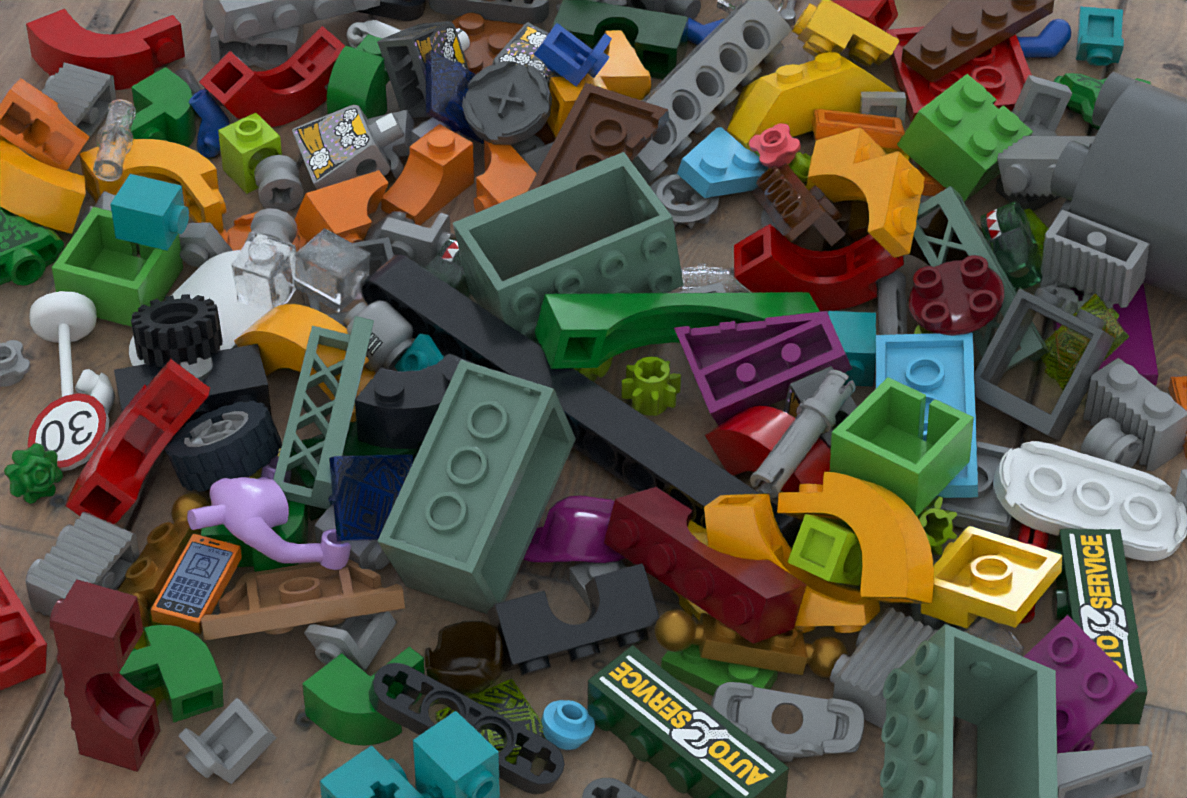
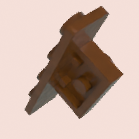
(795, 206)

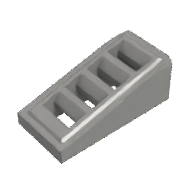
(1102, 772)

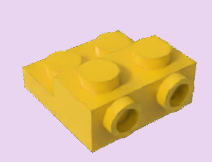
(833, 28)
(989, 579)

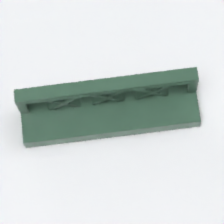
(974, 243)
(339, 408)

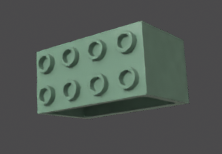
(569, 237)
(478, 487)
(982, 684)

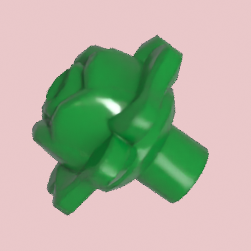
(33, 473)

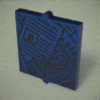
(445, 90)
(365, 493)

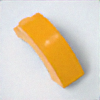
(170, 164)
(39, 190)
(283, 340)
(891, 537)

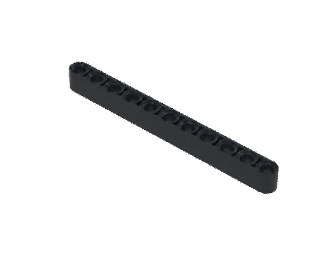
(602, 424)

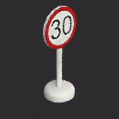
(78, 421)

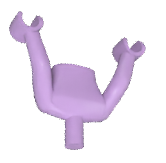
(256, 505)

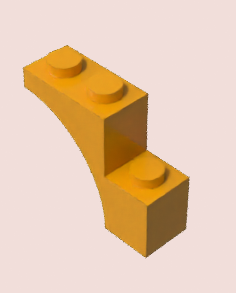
(620, 74)
(858, 169)
(748, 530)

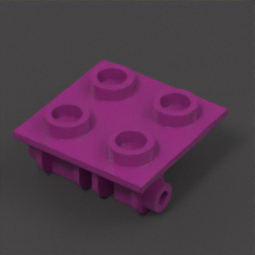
(1086, 683)

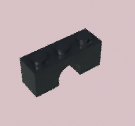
(234, 378)
(619, 611)

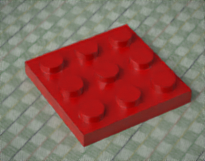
(998, 70)

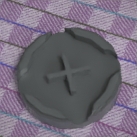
(507, 103)

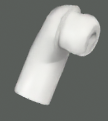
(359, 30)
(96, 386)

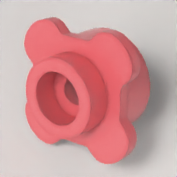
(775, 146)

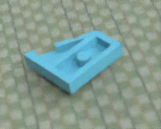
(721, 166)

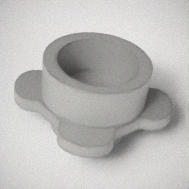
(12, 363)

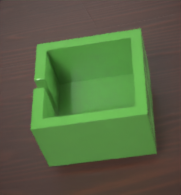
(961, 137)
(110, 270)
(887, 447)

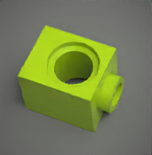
(244, 147)
(828, 550)

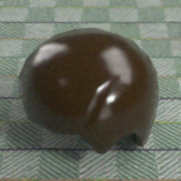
(466, 657)

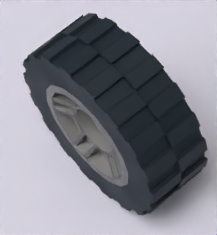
(224, 445)

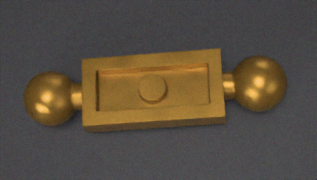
(158, 558)
(783, 653)

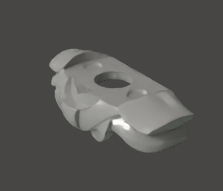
(827, 724)

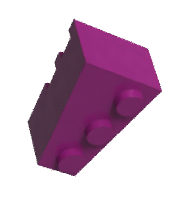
(760, 359)

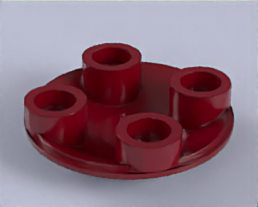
(956, 296)

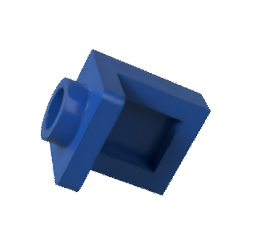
(570, 56)

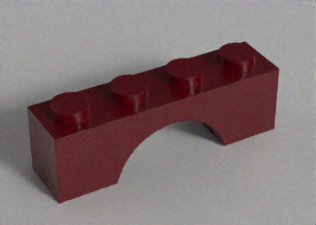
(742, 593)
(94, 638)

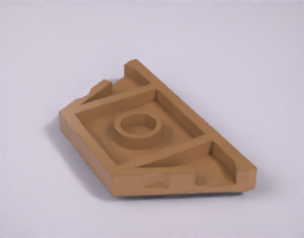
(300, 596)

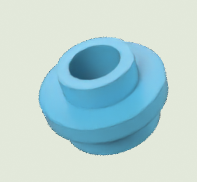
(567, 724)

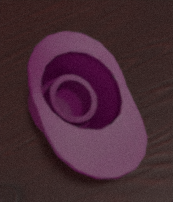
(574, 532)

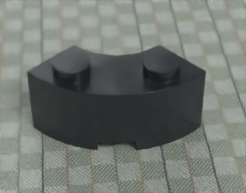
(400, 406)

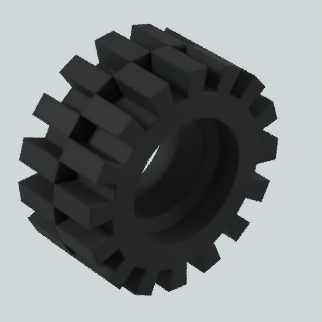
(177, 330)

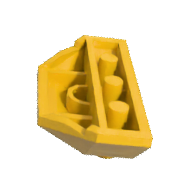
(797, 91)

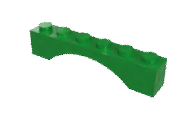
(595, 327)

